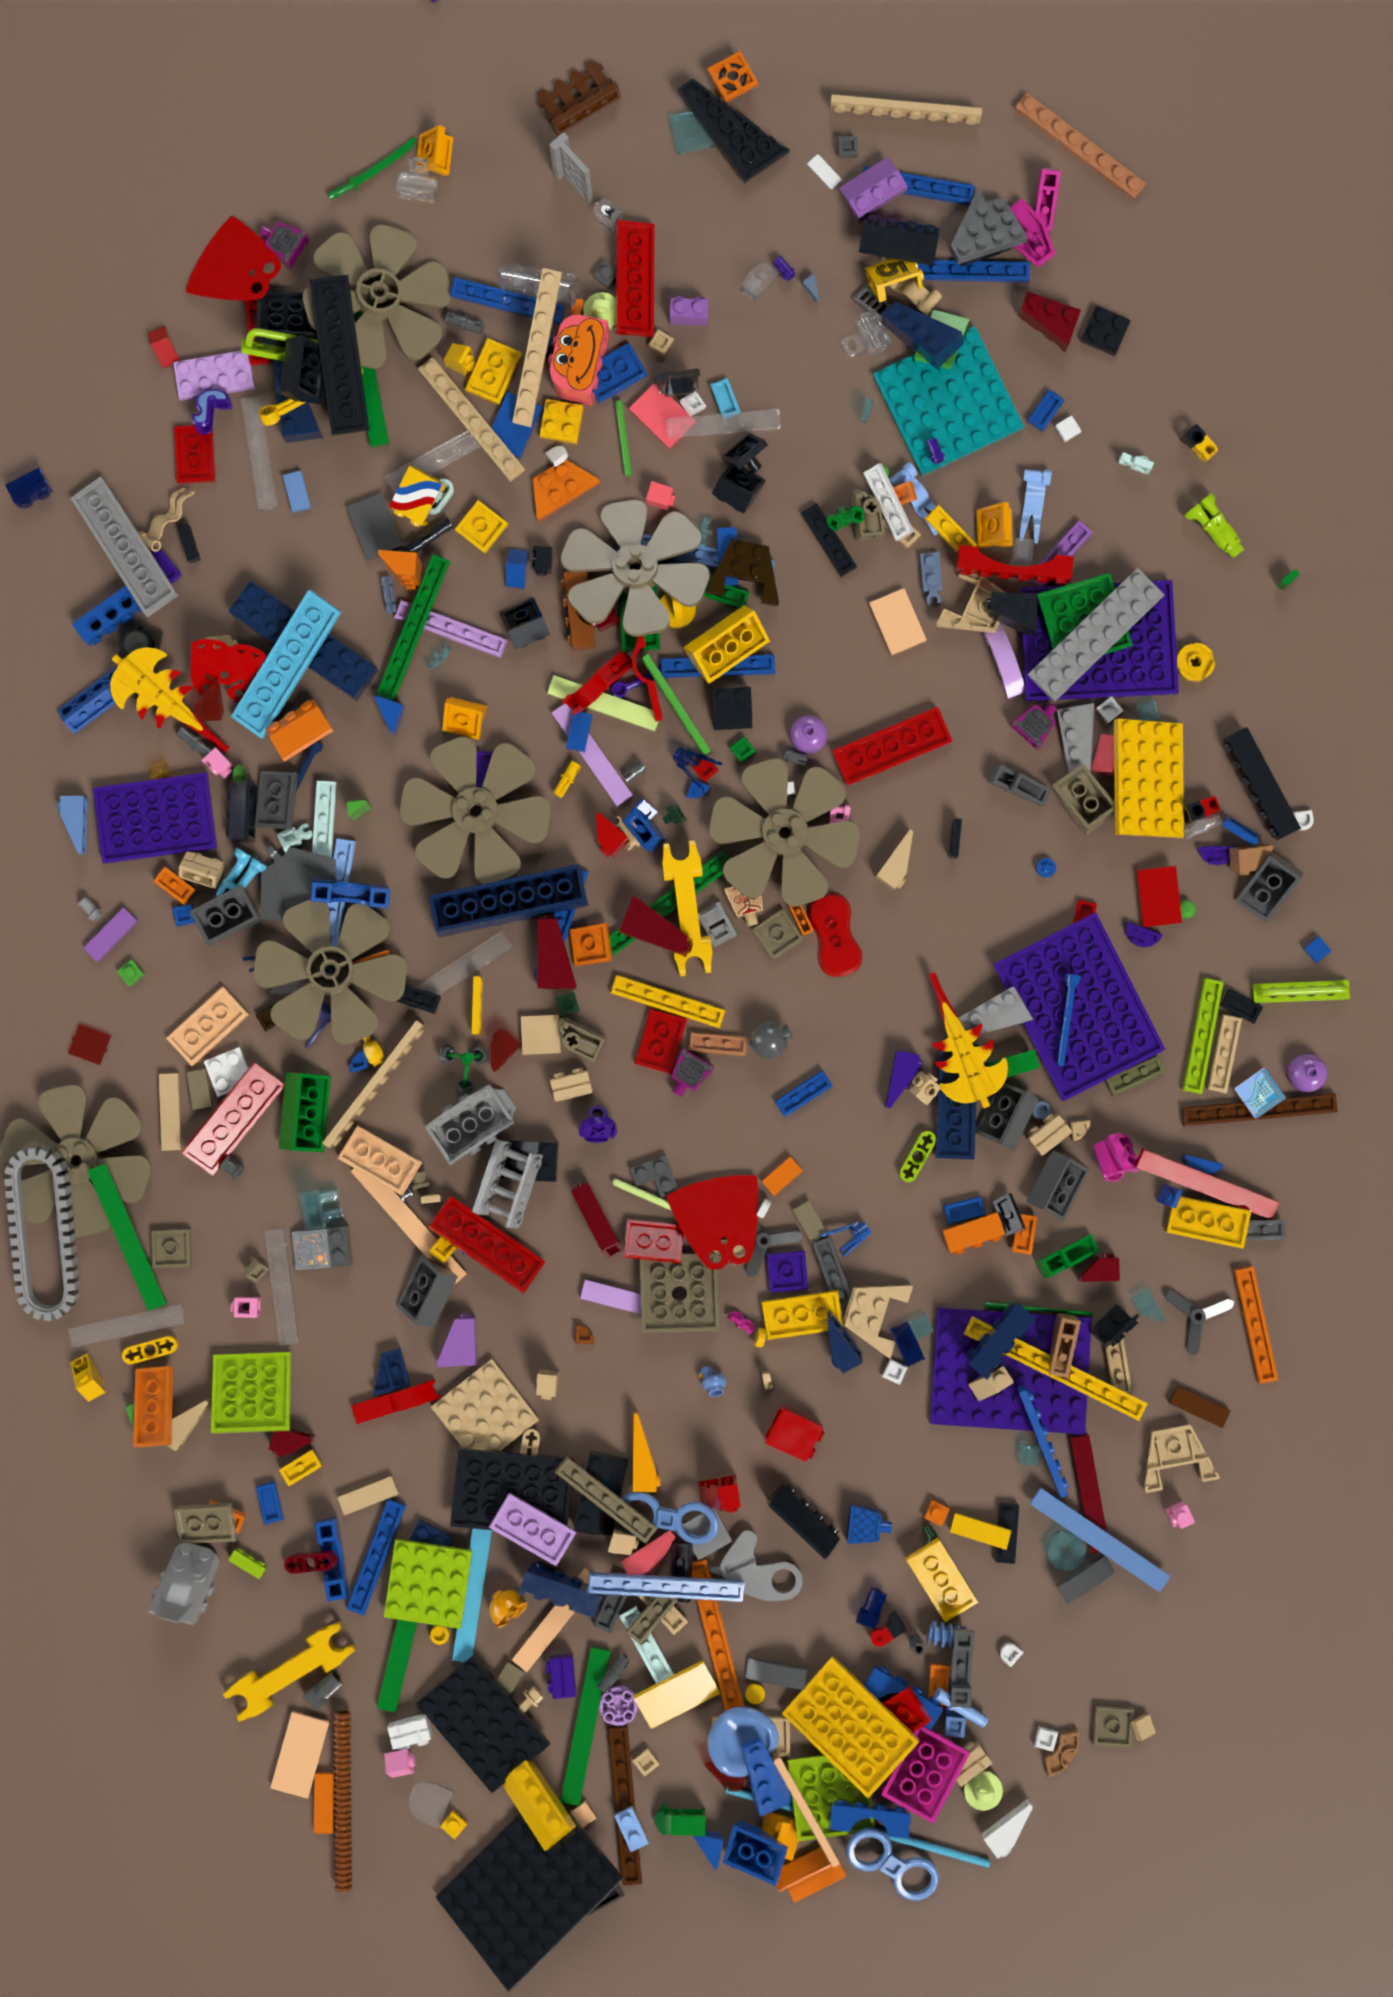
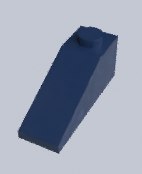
(844, 1350)

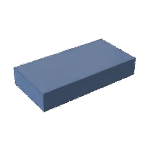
(297, 491)

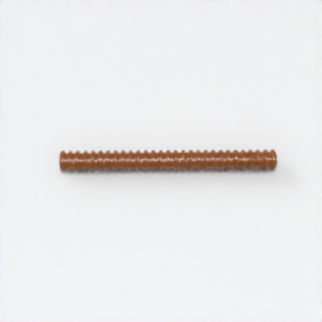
(342, 1801)

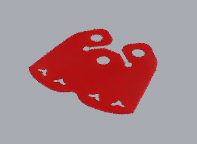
(228, 659)

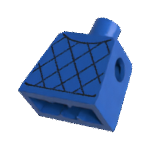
(865, 1525)

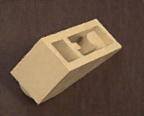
(896, 867)
(184, 1424)

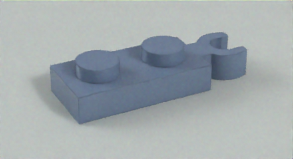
(931, 576)

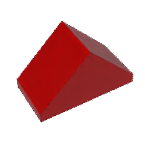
(163, 347)

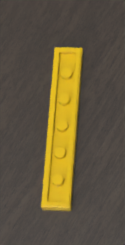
(668, 1001)

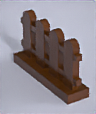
(584, 106)

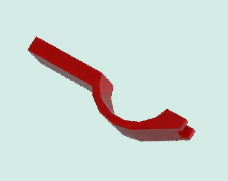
(598, 683)
(650, 683)
(394, 1402)

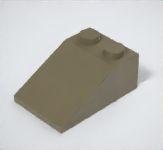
(1084, 799)

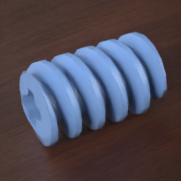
(942, 1634)

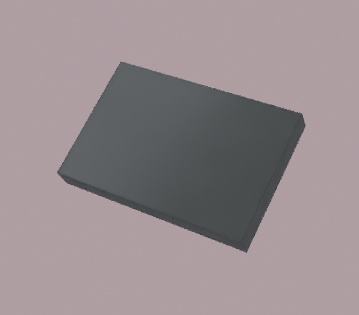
(374, 526)
(276, 799)

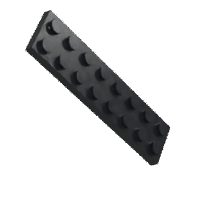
(339, 355)

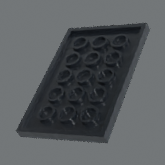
(488, 1476)
(482, 1723)

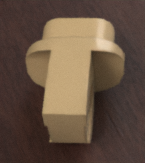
(533, 1697)

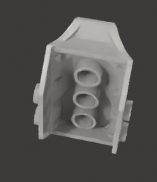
(471, 1122)
(185, 1584)

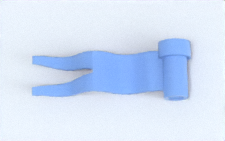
(908, 474)
(1034, 499)

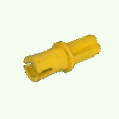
(567, 779)

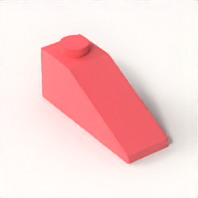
(650, 1556)

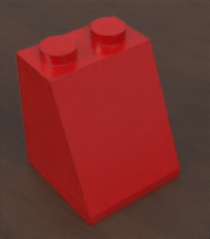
(794, 1433)

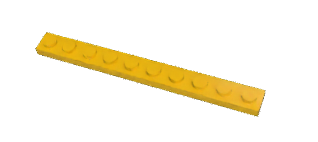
(1077, 1378)

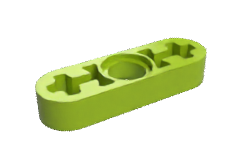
(920, 1141)

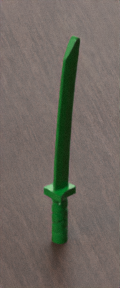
(355, 182)
(997, 1305)

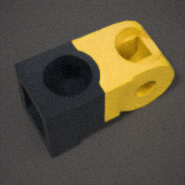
(1199, 443)

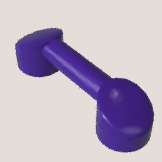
(619, 689)

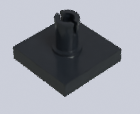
(745, 452)

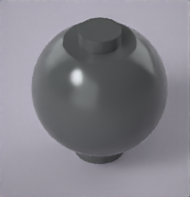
(769, 1039)

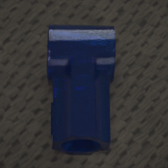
(870, 1612)

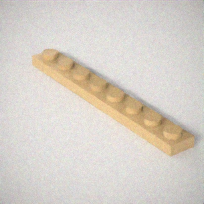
(909, 109)
(537, 347)
(471, 419)
(369, 1091)

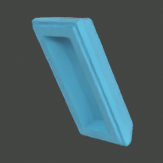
(725, 397)

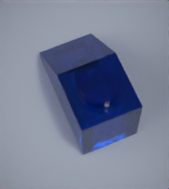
(907, 1344)

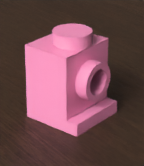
(218, 763)
(254, 1311)
(1180, 1515)

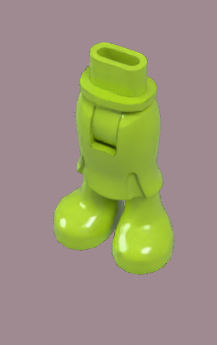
(1218, 528)

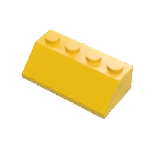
(727, 643)
(538, 1804)

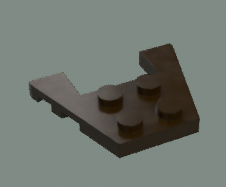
(747, 563)

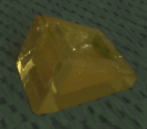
(159, 770)

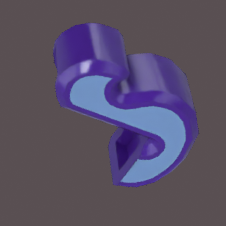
(205, 406)

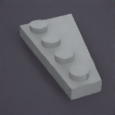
(1076, 735)
(998, 1012)

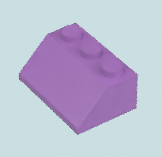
(873, 189)

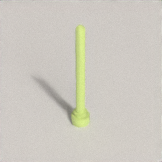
(641, 1193)

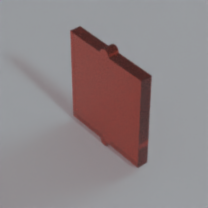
(89, 1044)

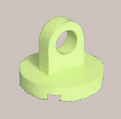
(602, 307)
(983, 1791)

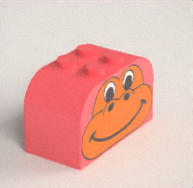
(578, 357)

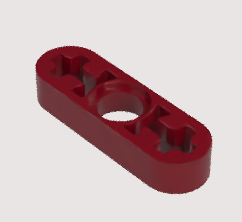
(304, 1567)

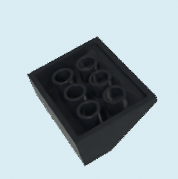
(283, 313)

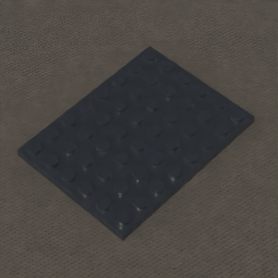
(525, 1900)

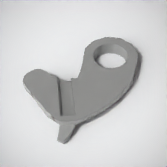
(740, 1564)

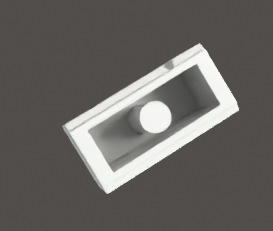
(409, 1732)

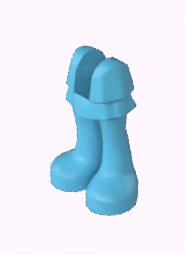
(243, 859)

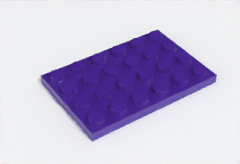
(155, 818)

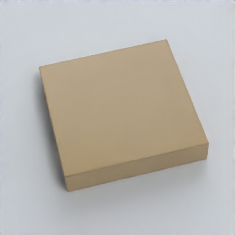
(540, 1034)

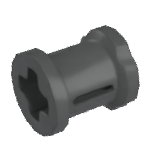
(231, 1167)

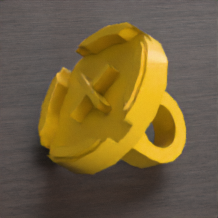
(679, 615)

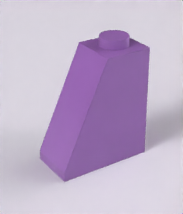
(460, 1344)

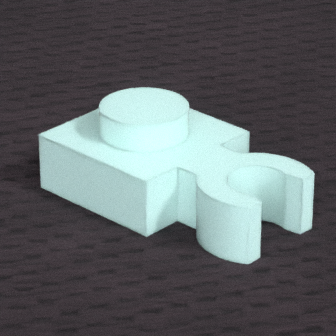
(1137, 463)
(293, 837)

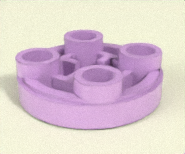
(618, 1705)

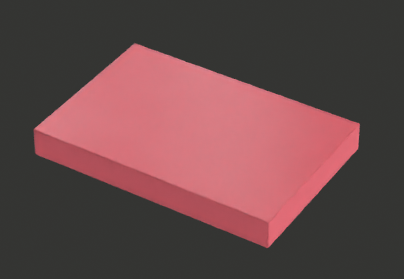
(653, 411)

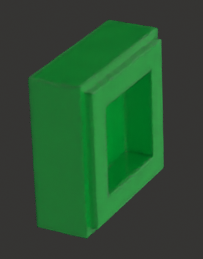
(1288, 579)
(742, 749)

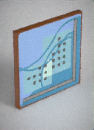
(1259, 1093)

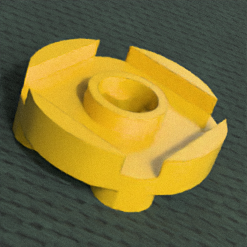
(1206, 662)

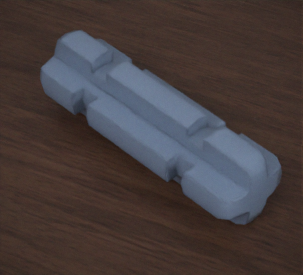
(388, 593)

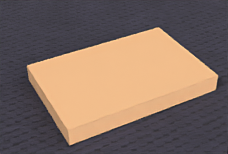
(897, 622)

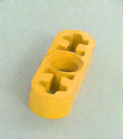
(135, 1348)

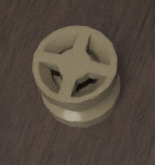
(419, 1180)

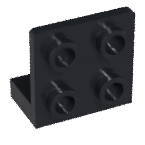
(1113, 1325)

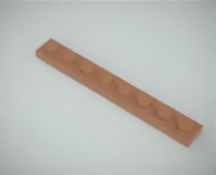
(1080, 146)

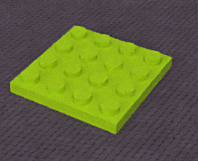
(251, 1392)
(428, 1583)
(819, 1786)

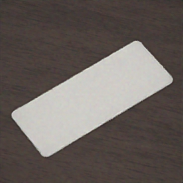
(824, 171)

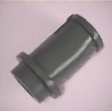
(795, 757)
(634, 772)

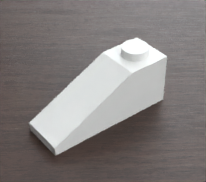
(1005, 1832)

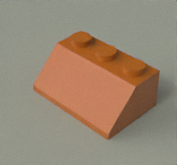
(404, 567)
(298, 729)

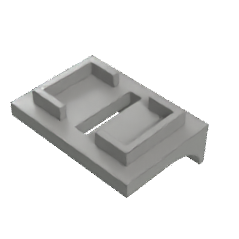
(722, 932)

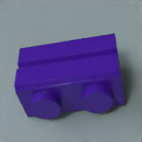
(562, 1676)

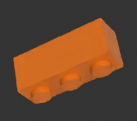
(973, 1233)

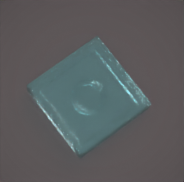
(689, 133)

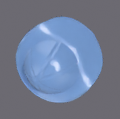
(737, 1728)

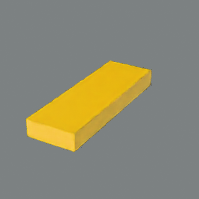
(948, 528)
(477, 1005)
(980, 1531)

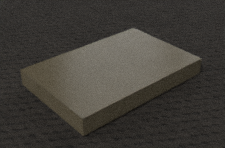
(205, 1523)

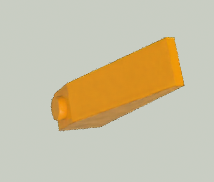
(644, 1469)

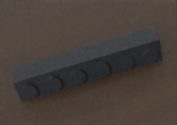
(1261, 784)

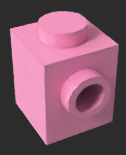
(399, 1763)

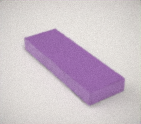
(110, 934)

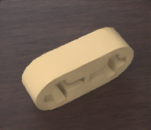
(525, 1442)

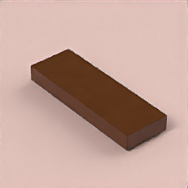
(1199, 1406)

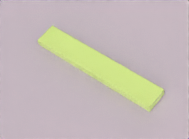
(608, 704)

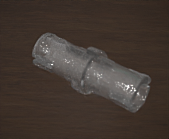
(1202, 826)

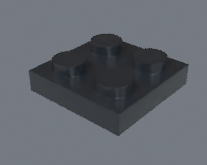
(1105, 330)

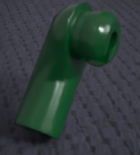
(930, 1533)

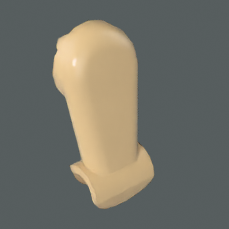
(632, 840)

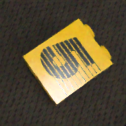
(890, 273)

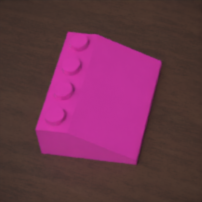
(926, 1774)

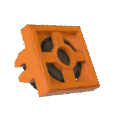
(733, 78)

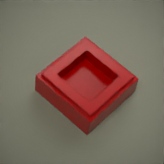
(705, 770)

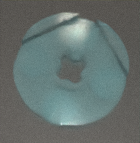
(1068, 1561)

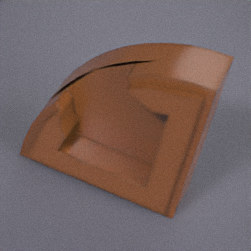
(583, 1335)

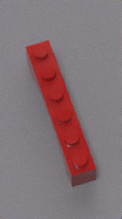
(971, 561)

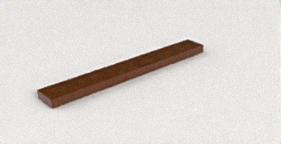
(1238, 1112)
(623, 1799)

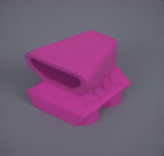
(1116, 1156)

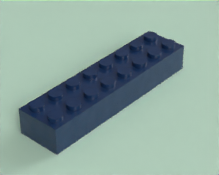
(333, 660)
(508, 900)

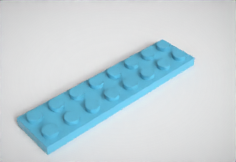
(286, 663)

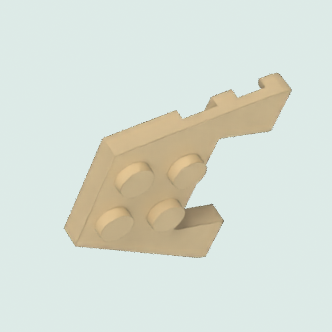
(975, 615)
(867, 1311)
(1175, 1448)

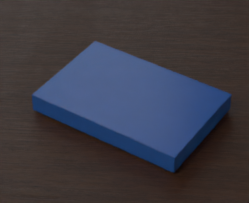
(618, 371)
(512, 434)

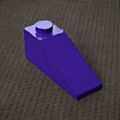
(903, 1071)

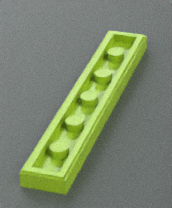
(1202, 1035)

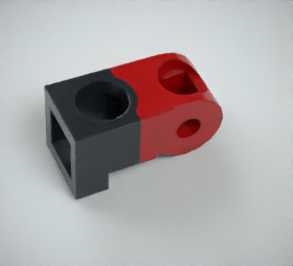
(1200, 809)
(888, 1631)

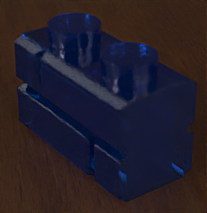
(29, 488)

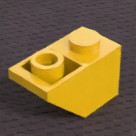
(459, 358)
(87, 1378)

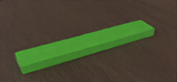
(675, 704)

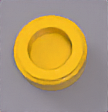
(760, 1337)
(439, 1634)
(755, 1693)

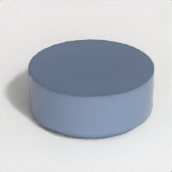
(1041, 1110)

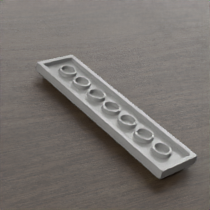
(124, 546)
(1095, 635)

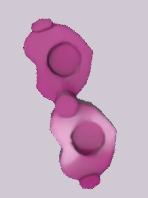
(745, 1324)

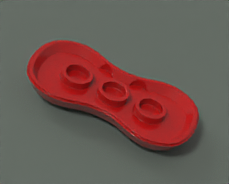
(838, 949)

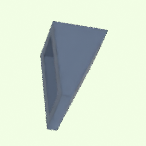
(811, 287)

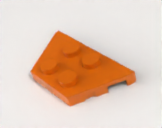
(560, 486)

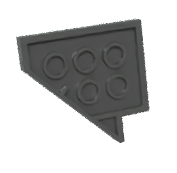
(986, 229)

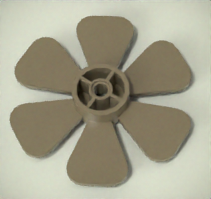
(424, 287)
(643, 610)
(458, 765)
(800, 878)
(349, 1015)
(113, 1126)

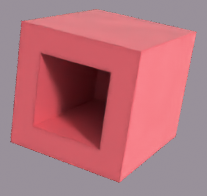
(660, 496)

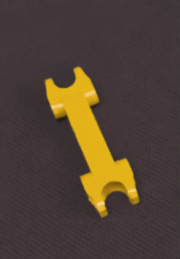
(683, 873)
(258, 1690)

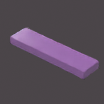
(1068, 544)

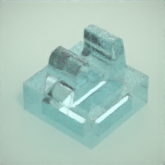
(1028, 1454)

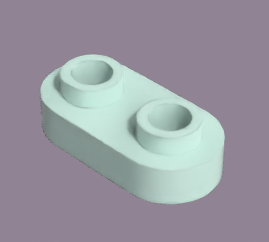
(442, 498)

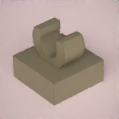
(255, 1269)

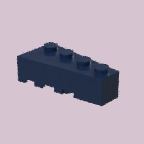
(922, 333)
(298, 423)
(999, 1340)
(560, 1589)

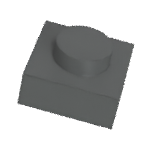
(848, 146)
(605, 274)

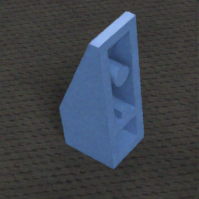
(75, 817)

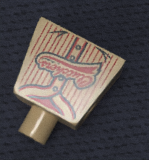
(744, 906)

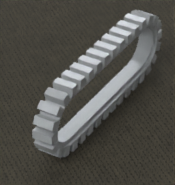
(20, 1240)

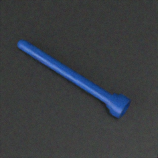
(1072, 982)

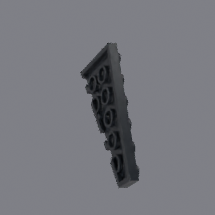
(735, 135)

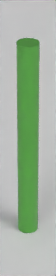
(623, 438)

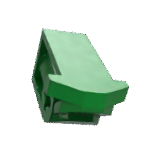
(680, 1821)

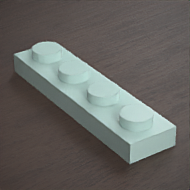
(324, 818)
(648, 1649)

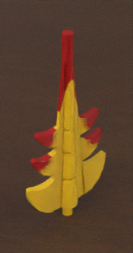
(137, 676)
(975, 1079)

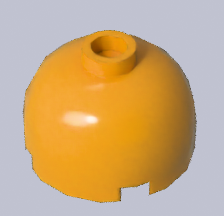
(505, 1606)

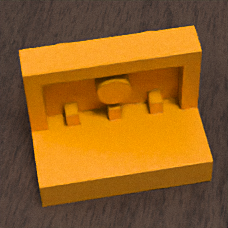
(436, 149)
(994, 526)
(463, 717)
(783, 1829)

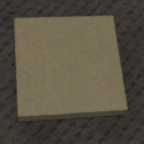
(777, 934)
(171, 1248)
(1113, 1726)

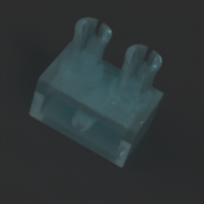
(311, 1208)

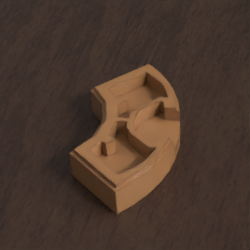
(1063, 1753)

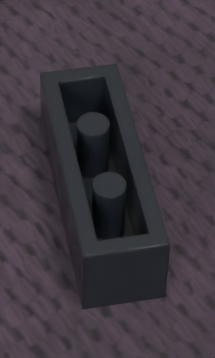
(189, 544)

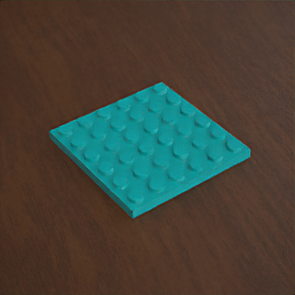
(957, 406)

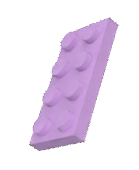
(223, 371)
(532, 1529)

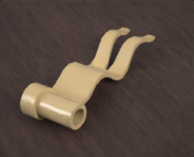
(920, 297)
(159, 522)

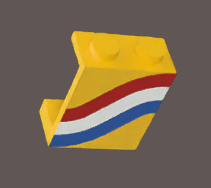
(416, 495)

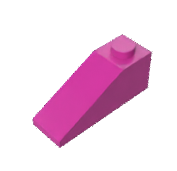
(1047, 194)

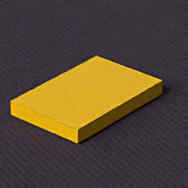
(493, 371)

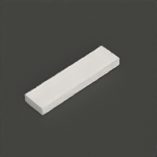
(888, 501)

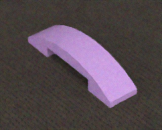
(1005, 662)

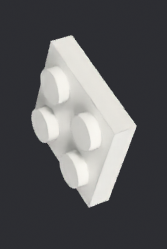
(226, 1070)

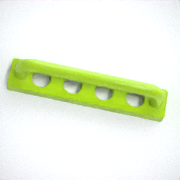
(265, 350)
(1300, 989)

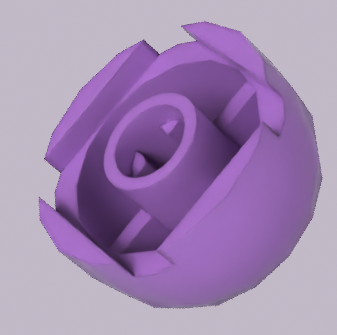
(808, 734)
(1307, 1073)

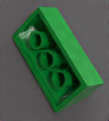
(304, 1112)

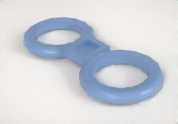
(672, 1519)
(892, 1864)

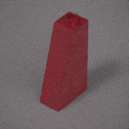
(650, 927)
(553, 960)
(597, 1220)

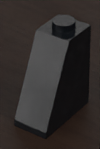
(1014, 610)

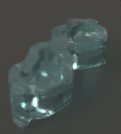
(704, 531)
(440, 658)

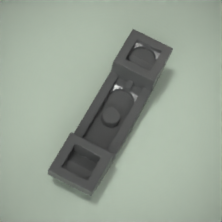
(962, 1668)

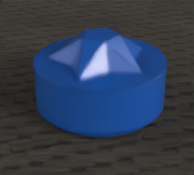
(1046, 868)

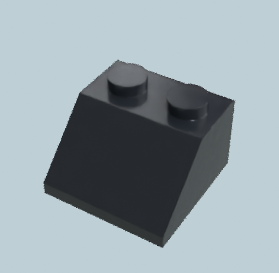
(738, 488)
(524, 623)
(732, 708)

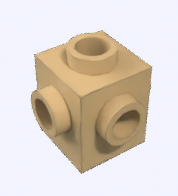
(924, 1087)

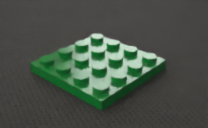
(1069, 605)

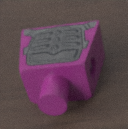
(285, 242)
(1035, 724)
(689, 1072)

